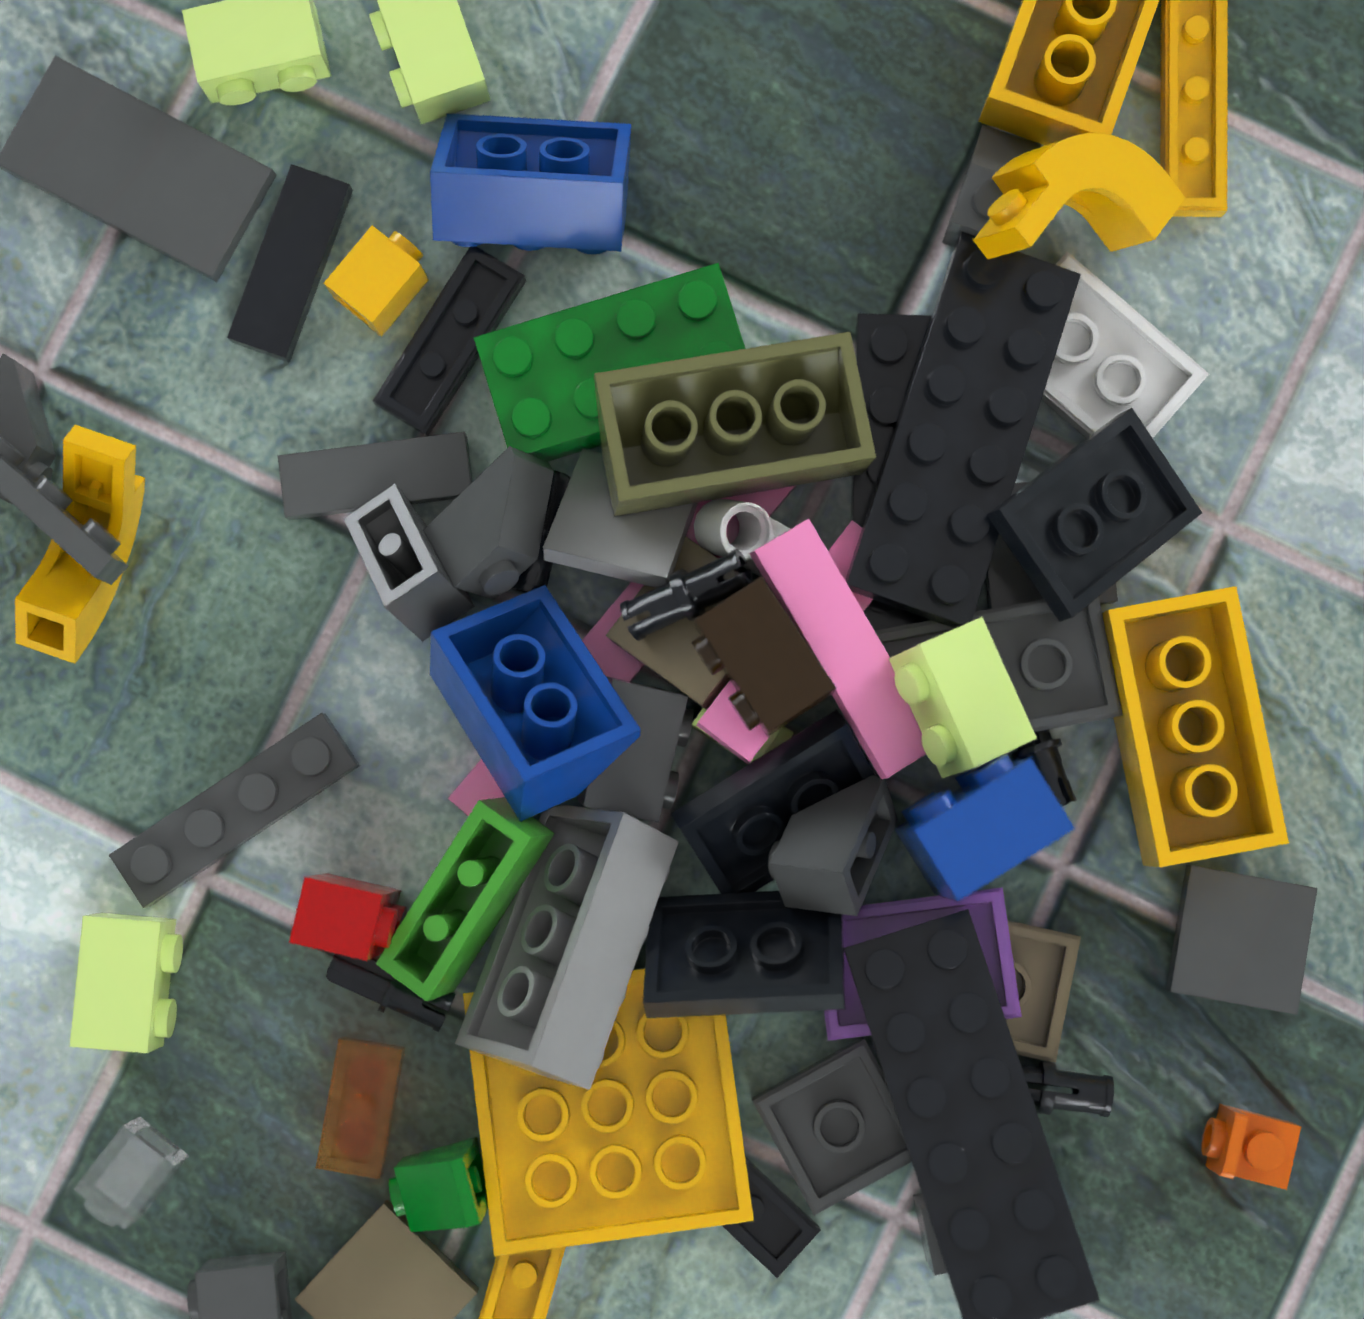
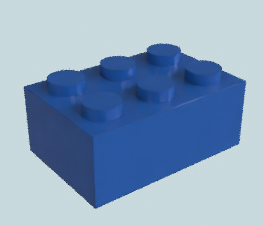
(983, 827)

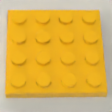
(630, 1157)

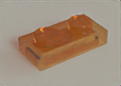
(360, 1107)

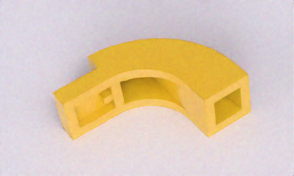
(1097, 174)
(62, 600)

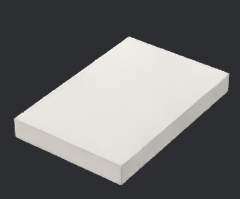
(1115, 362)

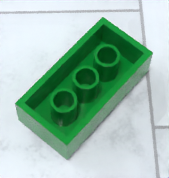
(547, 365)

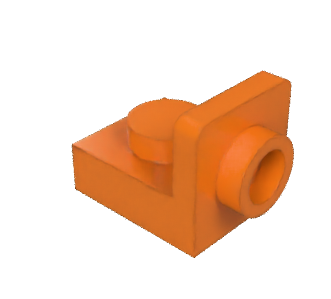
(1250, 1146)

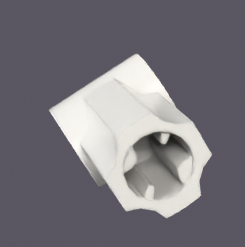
(754, 530)

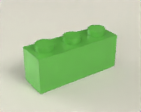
(464, 899)

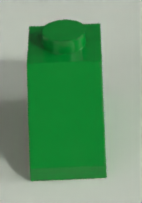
(441, 1187)

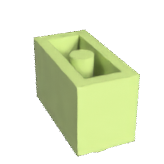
(255, 47)
(434, 56)
(961, 698)
(125, 982)

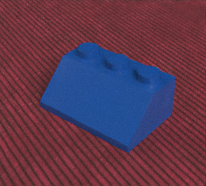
(530, 183)
(531, 700)

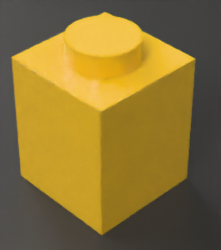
(378, 278)

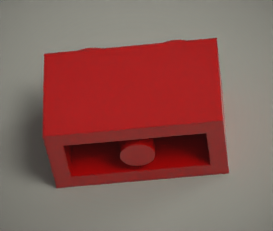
(346, 916)

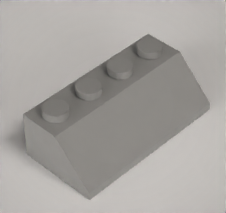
(569, 945)

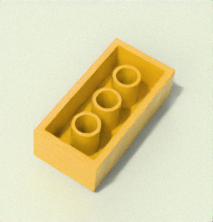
(1067, 67)
(1192, 729)

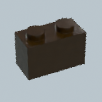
(762, 657)

